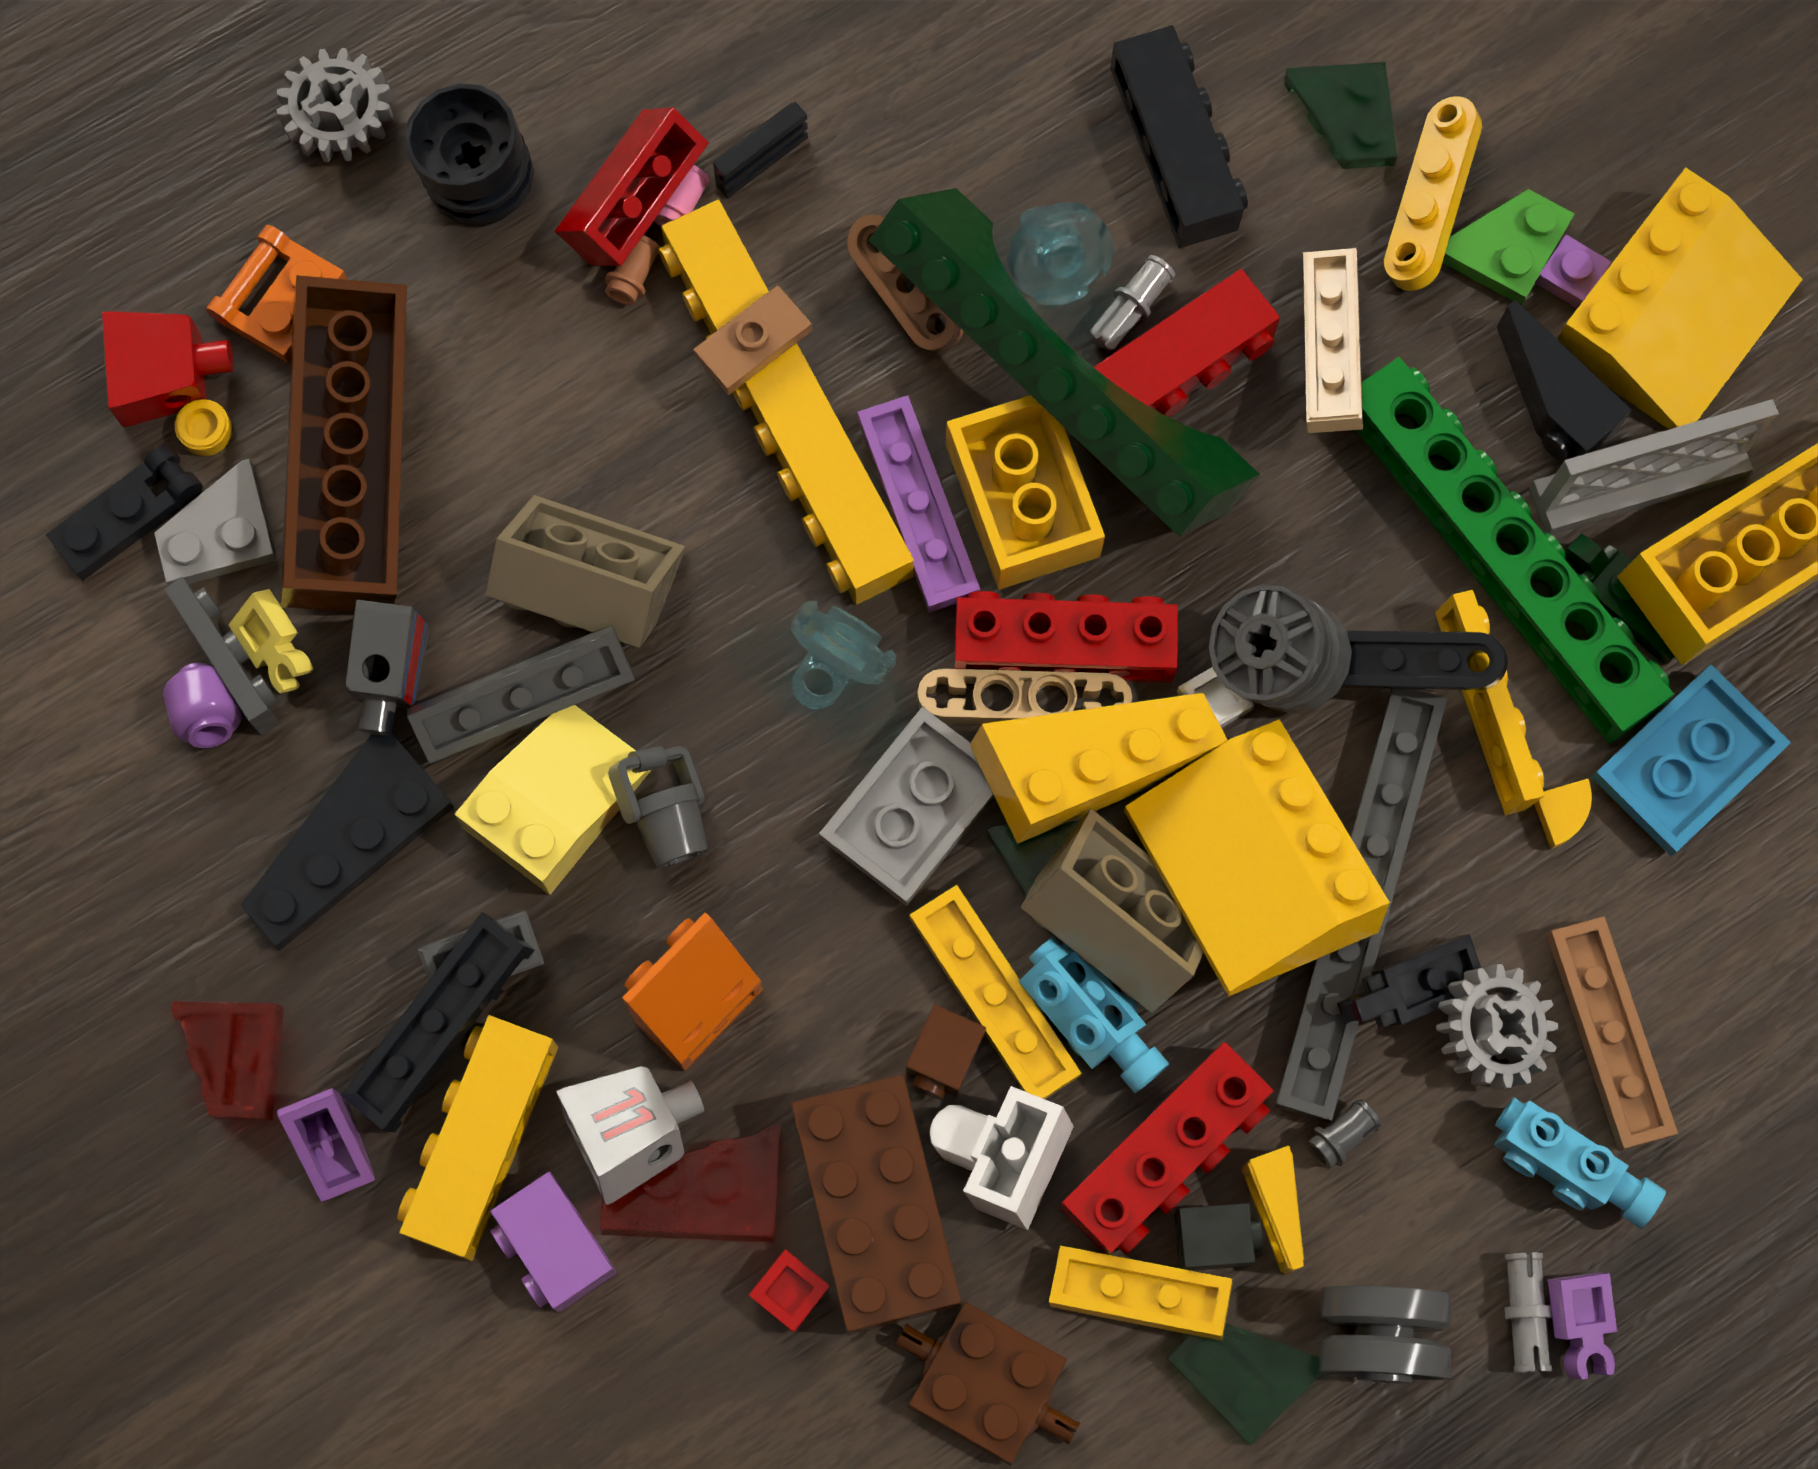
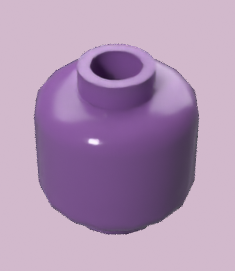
(201, 706)

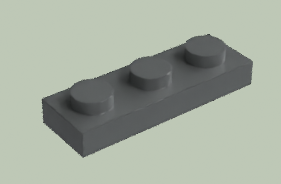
(224, 653)

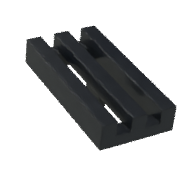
(760, 149)

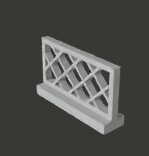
(1651, 469)

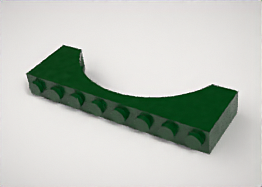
(952, 259)

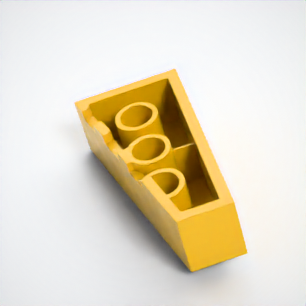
(1086, 759)

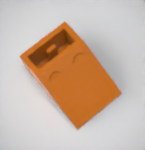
(691, 991)

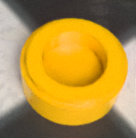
(203, 427)

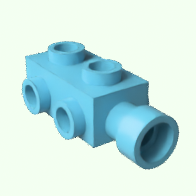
(1086, 1016)
(1562, 1161)

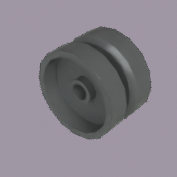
(1385, 1333)

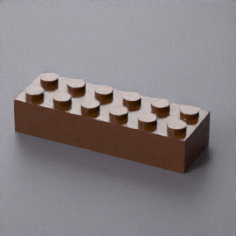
(344, 444)

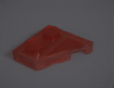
(234, 1055)

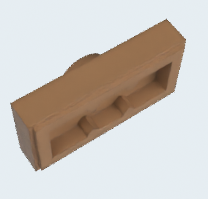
(752, 340)

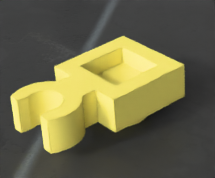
(267, 639)

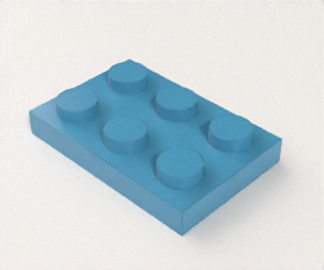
(1691, 760)

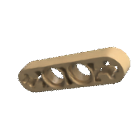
(1023, 687)

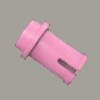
(684, 197)

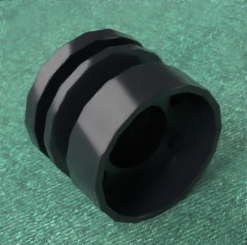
(464, 129)

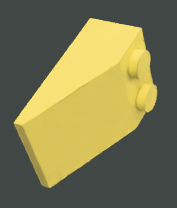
(549, 797)

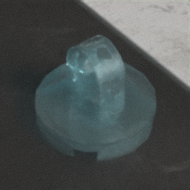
(1059, 252)
(841, 648)

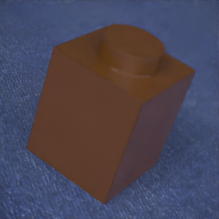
(944, 1053)

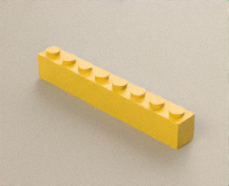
(791, 414)

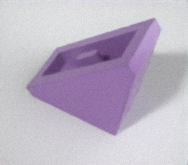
(327, 1143)

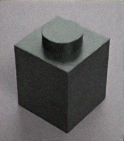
(1217, 1237)

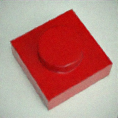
(789, 1291)

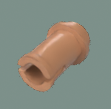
(627, 281)

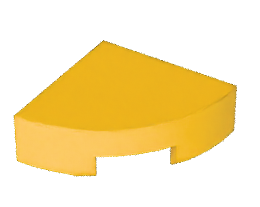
(1564, 811)

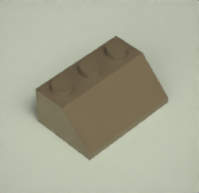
(583, 570)
(1115, 912)

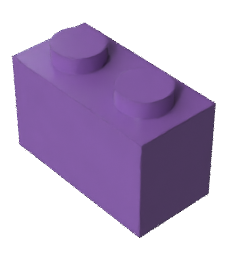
(552, 1244)

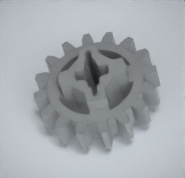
(332, 126)
(1491, 1026)

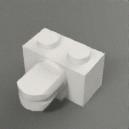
(1007, 1154)

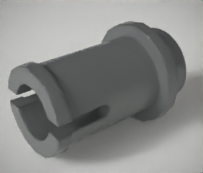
(1343, 1134)

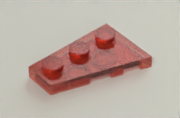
(706, 1194)

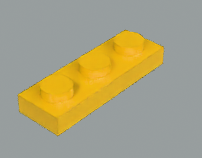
(1141, 1293)

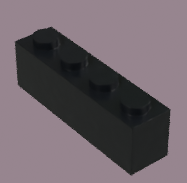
(1177, 136)

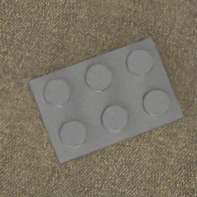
(910, 807)

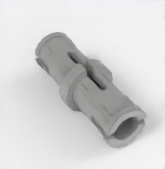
(1528, 1312)

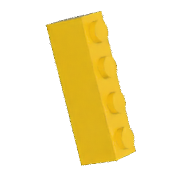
(478, 1137)

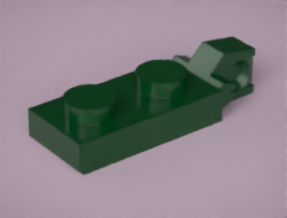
(1602, 570)

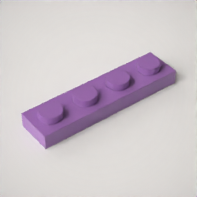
(918, 502)

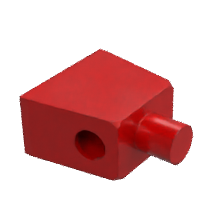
(157, 364)

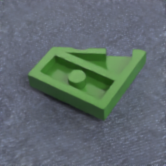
(1509, 244)

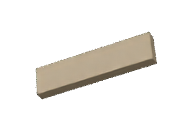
(1332, 341)

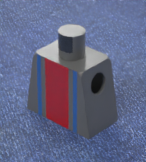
(385, 640)

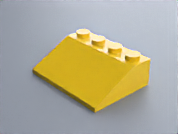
(1681, 303)
(1257, 859)

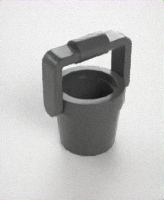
(667, 819)

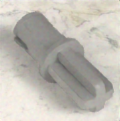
(1131, 303)

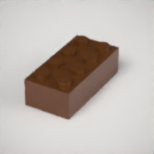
(876, 1204)

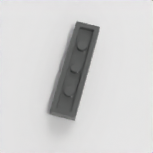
(520, 694)

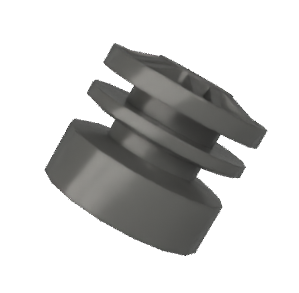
(1308, 657)

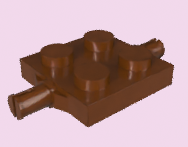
(987, 1383)

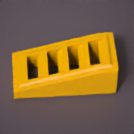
(1274, 1194)

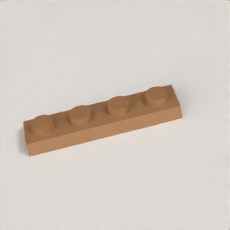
(1612, 1034)

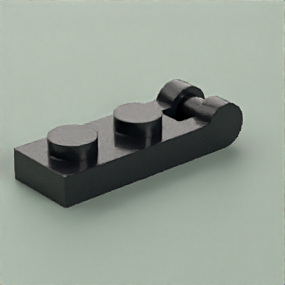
(124, 512)

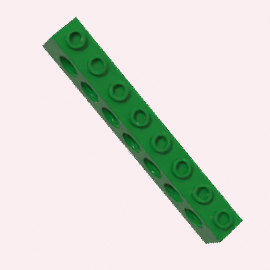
(1506, 577)

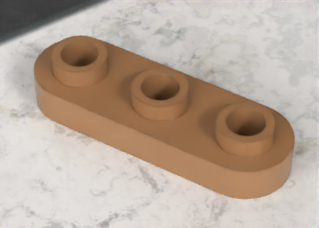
(912, 309)

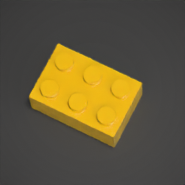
(1023, 491)

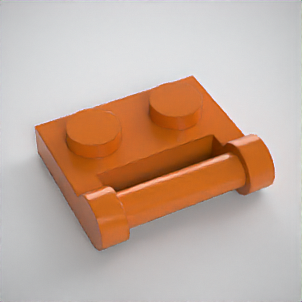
(272, 318)

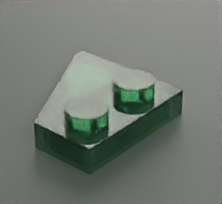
(1350, 110)
(1245, 1377)

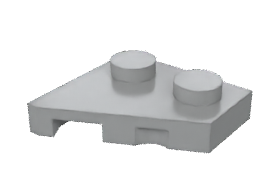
(218, 530)

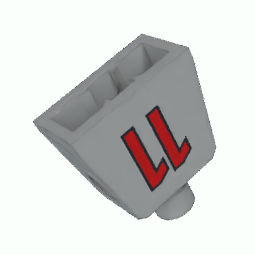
(627, 1127)

